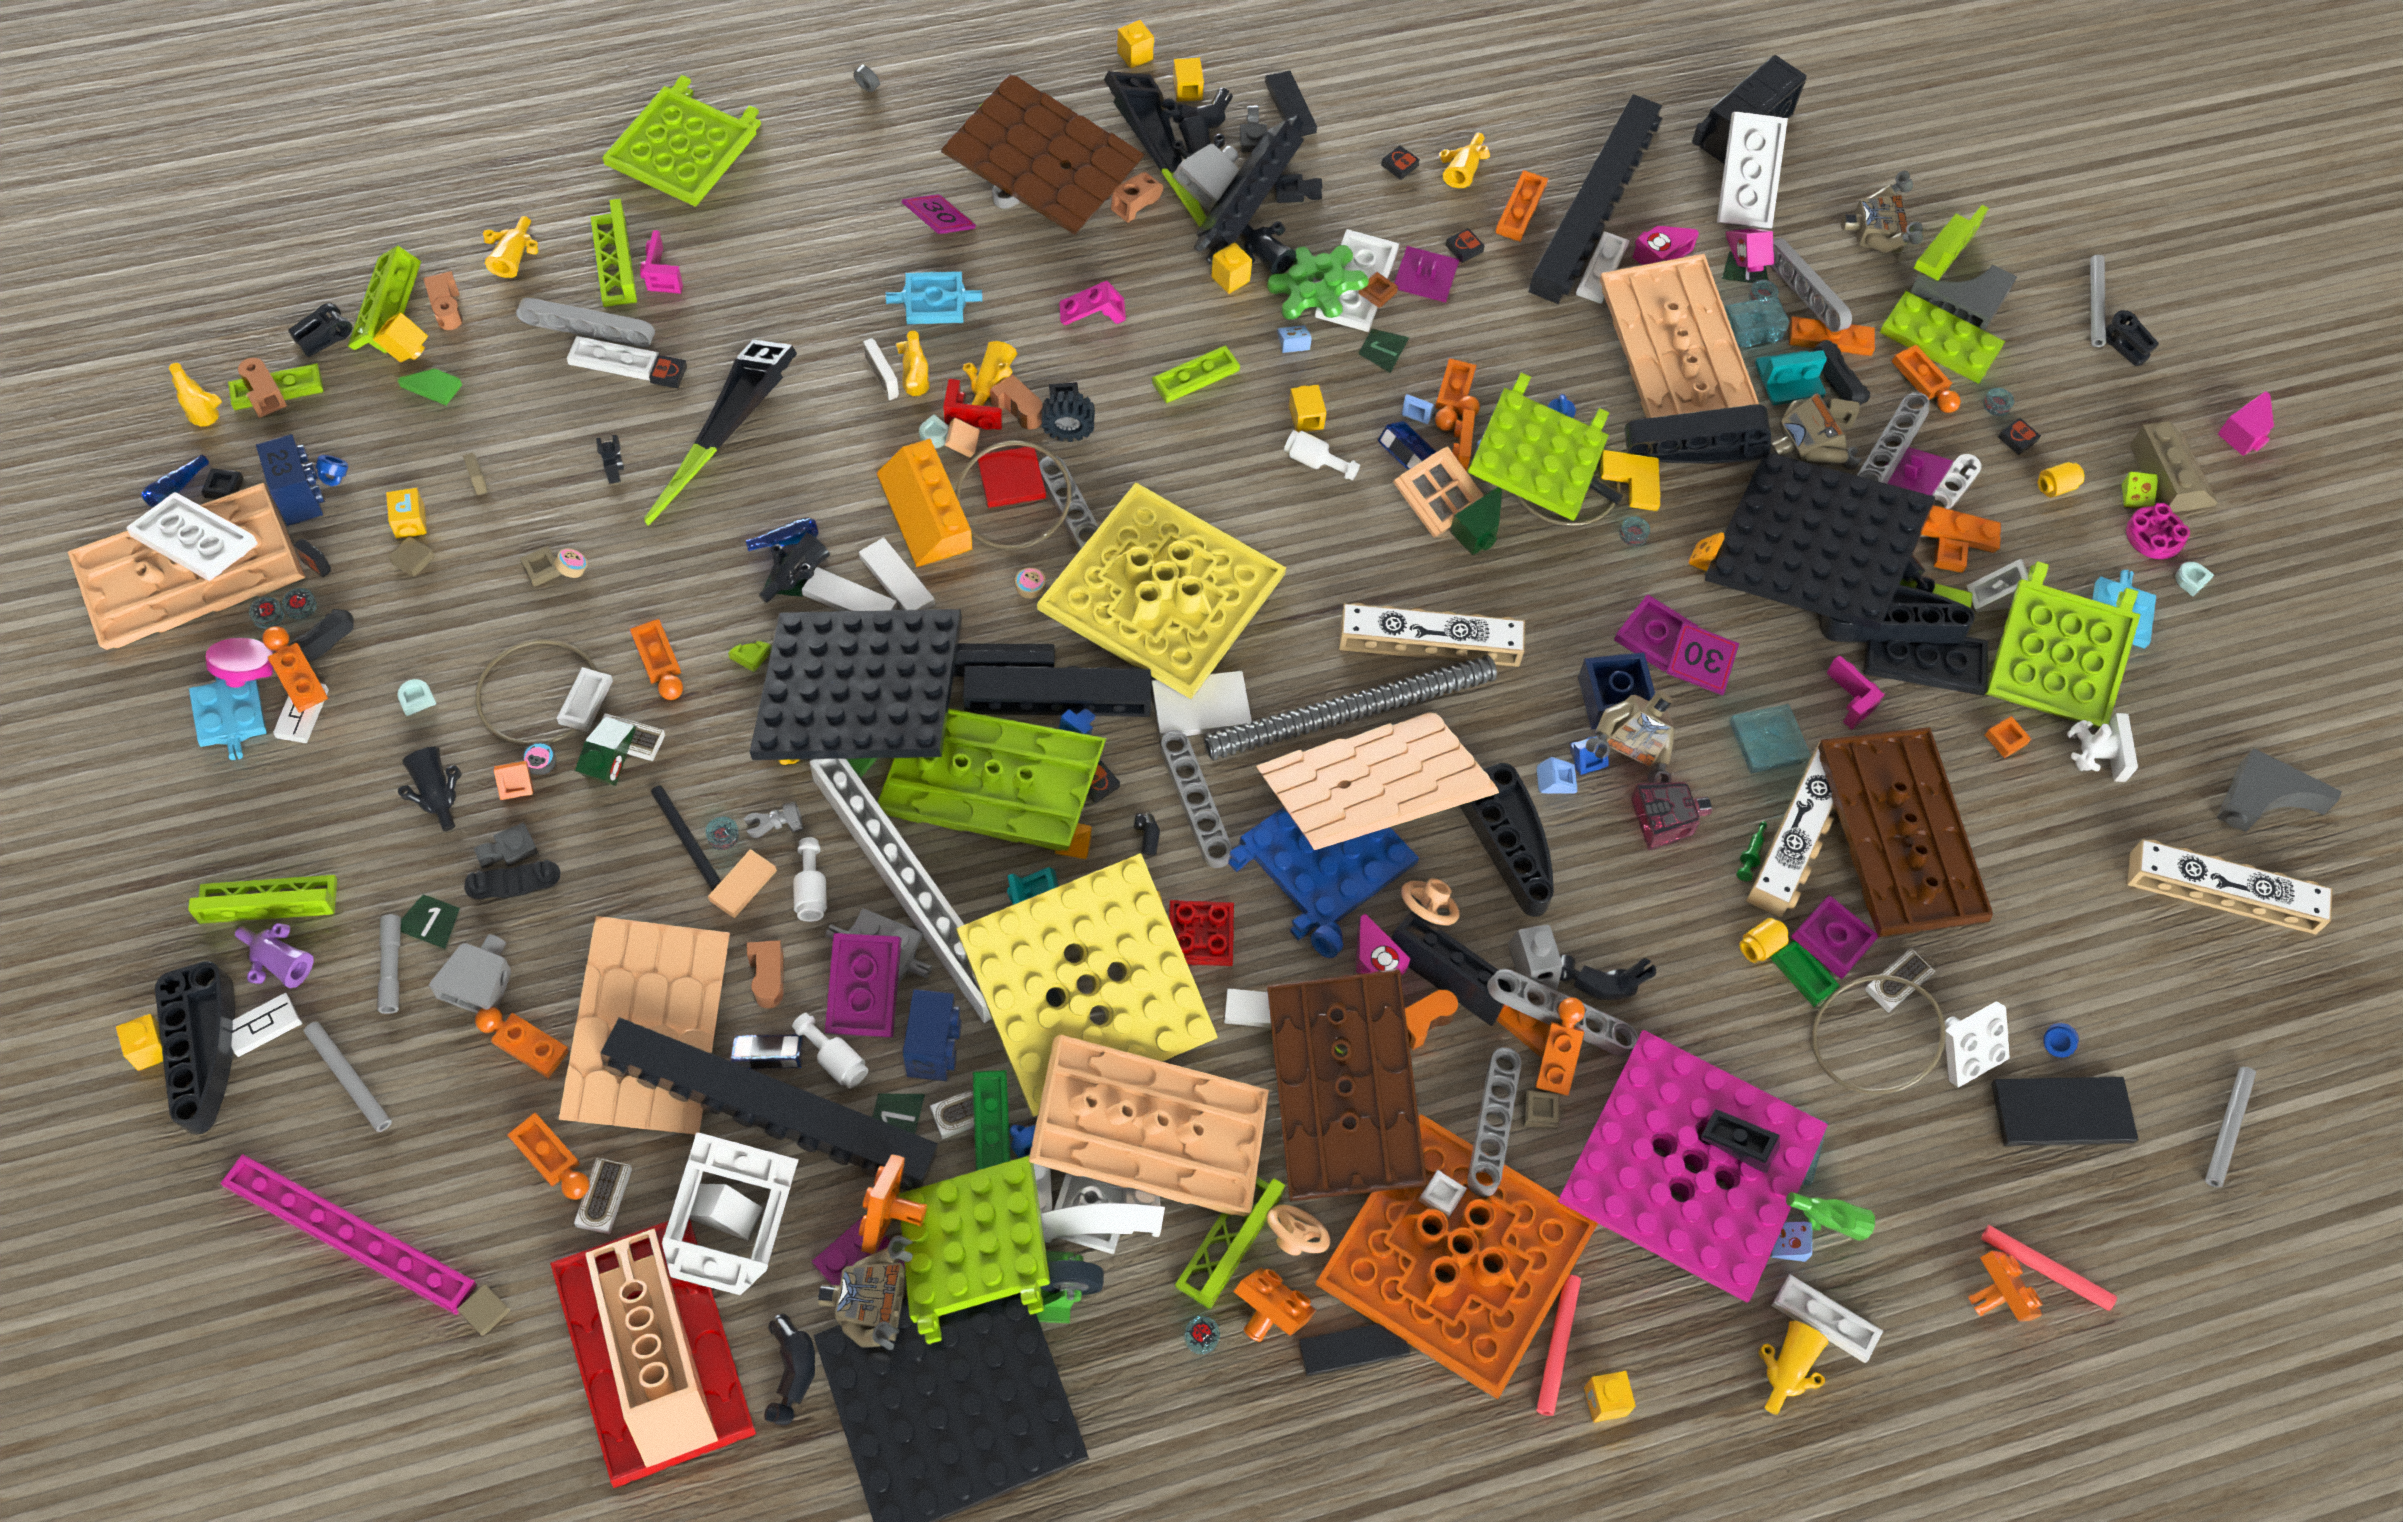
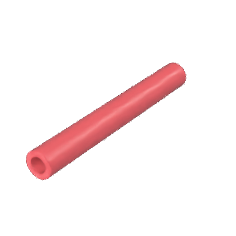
(2049, 1268)
(1558, 1346)

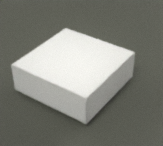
(1442, 1194)

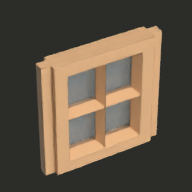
(1438, 490)

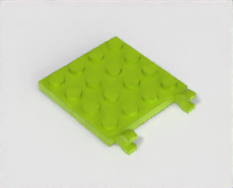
(681, 143)
(1539, 451)
(2063, 651)
(975, 1244)

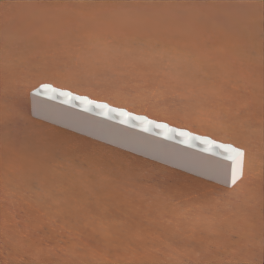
(899, 870)

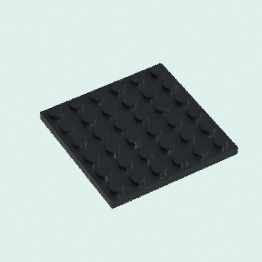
(1821, 540)
(858, 685)
(953, 1416)

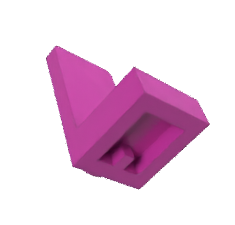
(659, 277)
(1096, 298)
(1865, 693)

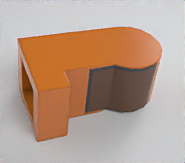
(1429, 1012)

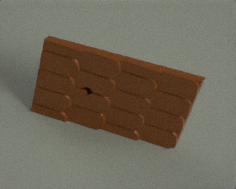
(1026, 139)
(1904, 832)
(1349, 1114)

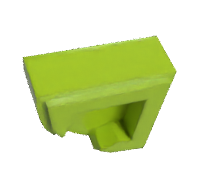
(751, 654)

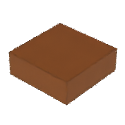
(1379, 290)

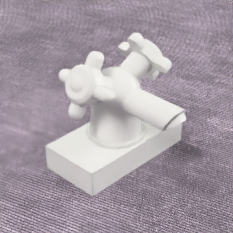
(2109, 742)

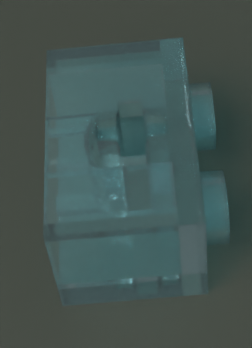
(1757, 321)

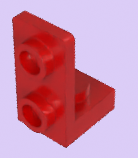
(974, 415)

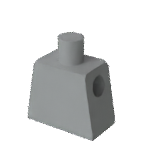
(1208, 174)
(1536, 954)
(474, 976)

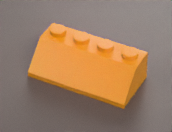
(925, 504)

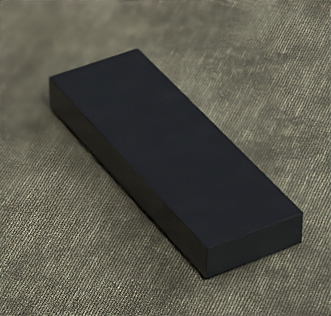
(1290, 100)
(1351, 1349)

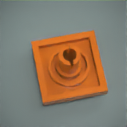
(884, 1205)
(2007, 1288)
(1273, 1304)

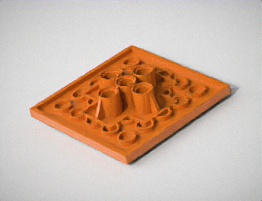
(1481, 1317)

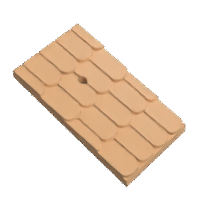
(1677, 337)
(142, 592)
(1376, 780)
(657, 979)
(1150, 1126)

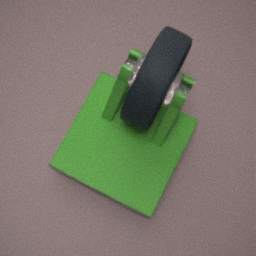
(1068, 1281)

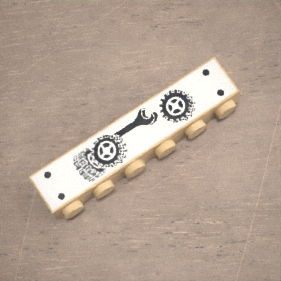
(1431, 634)
(1795, 842)
(2230, 886)

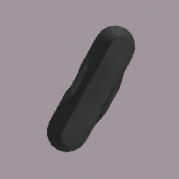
(1840, 375)
(324, 634)
(512, 881)

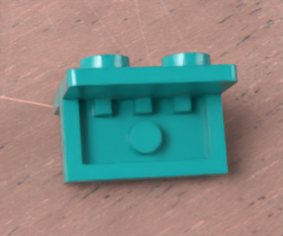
(1792, 375)

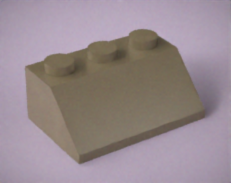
(2165, 452)

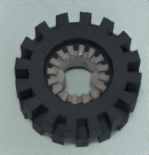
(1068, 416)

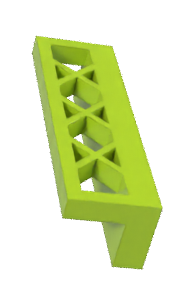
(1949, 244)
(621, 252)
(385, 295)
(265, 904)
(1235, 1251)

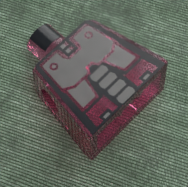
(1667, 812)

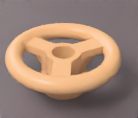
(1432, 895)
(1293, 1233)

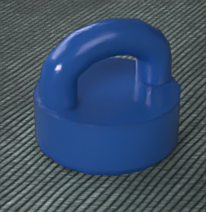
(1563, 406)
(332, 466)
(1328, 940)
(2061, 1040)
(1022, 1139)

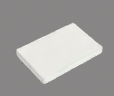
(1214, 707)

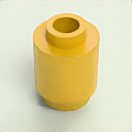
(2060, 479)
(1764, 940)

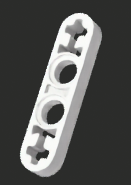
(1949, 497)

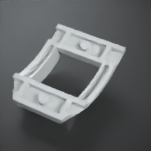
(741, 1163)
(1137, 1213)

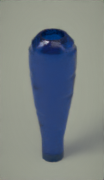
(172, 481)
(784, 535)

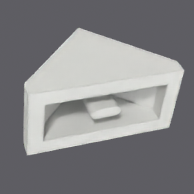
(1998, 588)
(725, 1210)

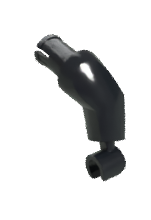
(1213, 111)
(799, 1369)

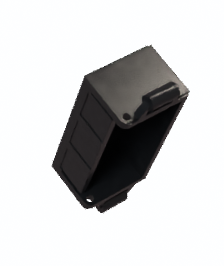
(1767, 91)

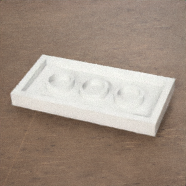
(1752, 170)
(1369, 256)
(192, 536)

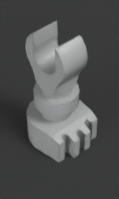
(789, 815)

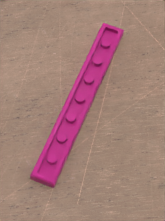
(349, 1234)

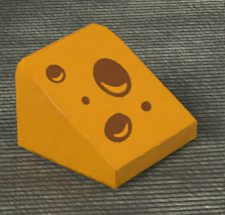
(1706, 551)

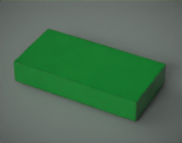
(1805, 973)

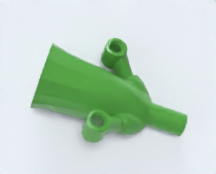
(1835, 1214)

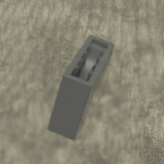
(1971, 299)
(2269, 784)

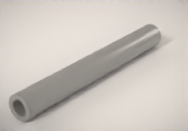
(2097, 280)
(347, 1076)
(2230, 1127)

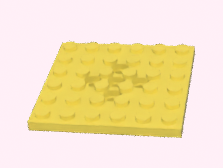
(1162, 589)
(1110, 920)

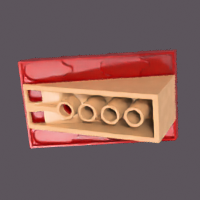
(650, 1356)

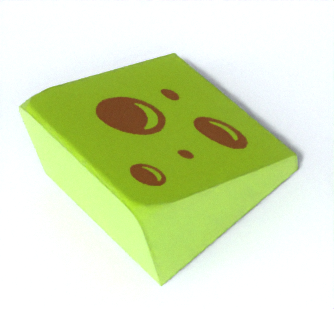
(2139, 490)

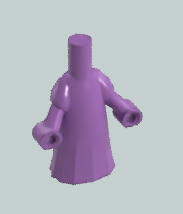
(277, 956)

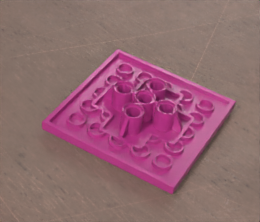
(1627, 1187)

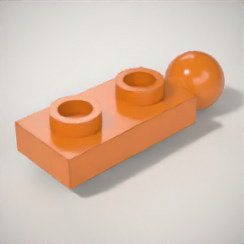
(1927, 378)
(1454, 386)
(1467, 408)
(658, 658)
(293, 670)
(522, 1040)
(1562, 1049)
(549, 1156)

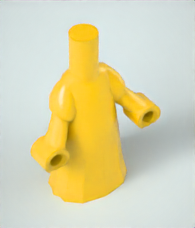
(1464, 163)
(509, 251)
(915, 365)
(992, 370)
(197, 404)
(1796, 1358)

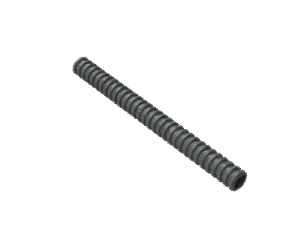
(1350, 707)

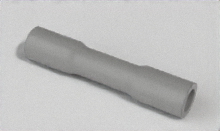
(388, 984)

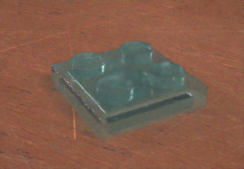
(1770, 738)

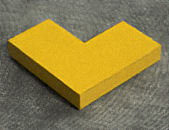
(1638, 472)

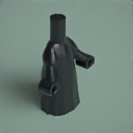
(1196, 136)
(1272, 253)
(795, 566)
(435, 792)

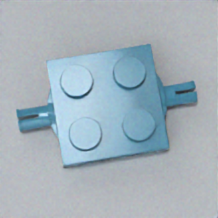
(934, 297)
(2107, 591)
(227, 714)

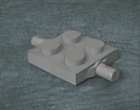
(874, 924)

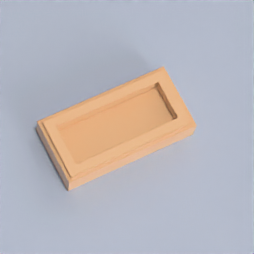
(742, 883)

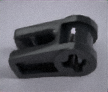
(319, 330)
(2132, 339)

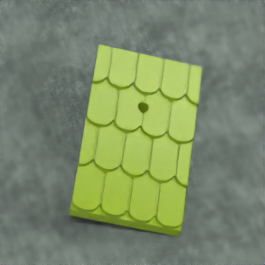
(998, 780)

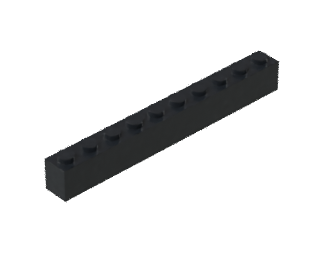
(1596, 199)
(765, 1102)

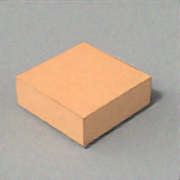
(962, 437)

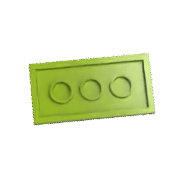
(1942, 337)

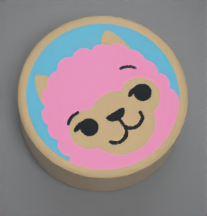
(570, 563)
(1030, 583)

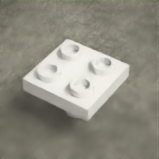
(1976, 1043)
(1085, 1191)

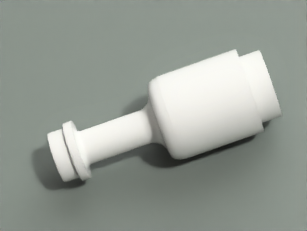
(1315, 453)
(809, 885)
(834, 1054)

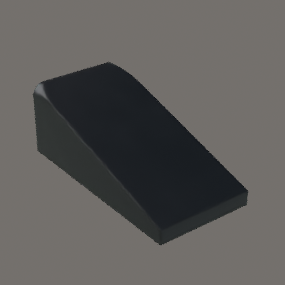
(1742, 1140)

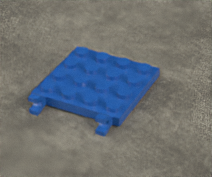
(1325, 880)

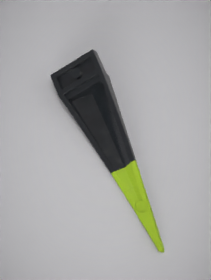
(1140, 104)
(748, 383)

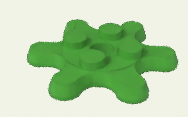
(1324, 294)

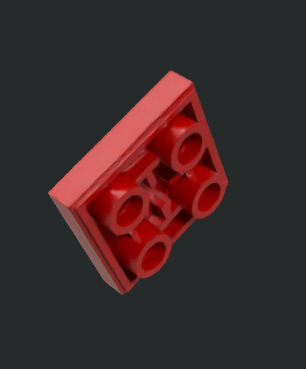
(1011, 477)
(1204, 931)

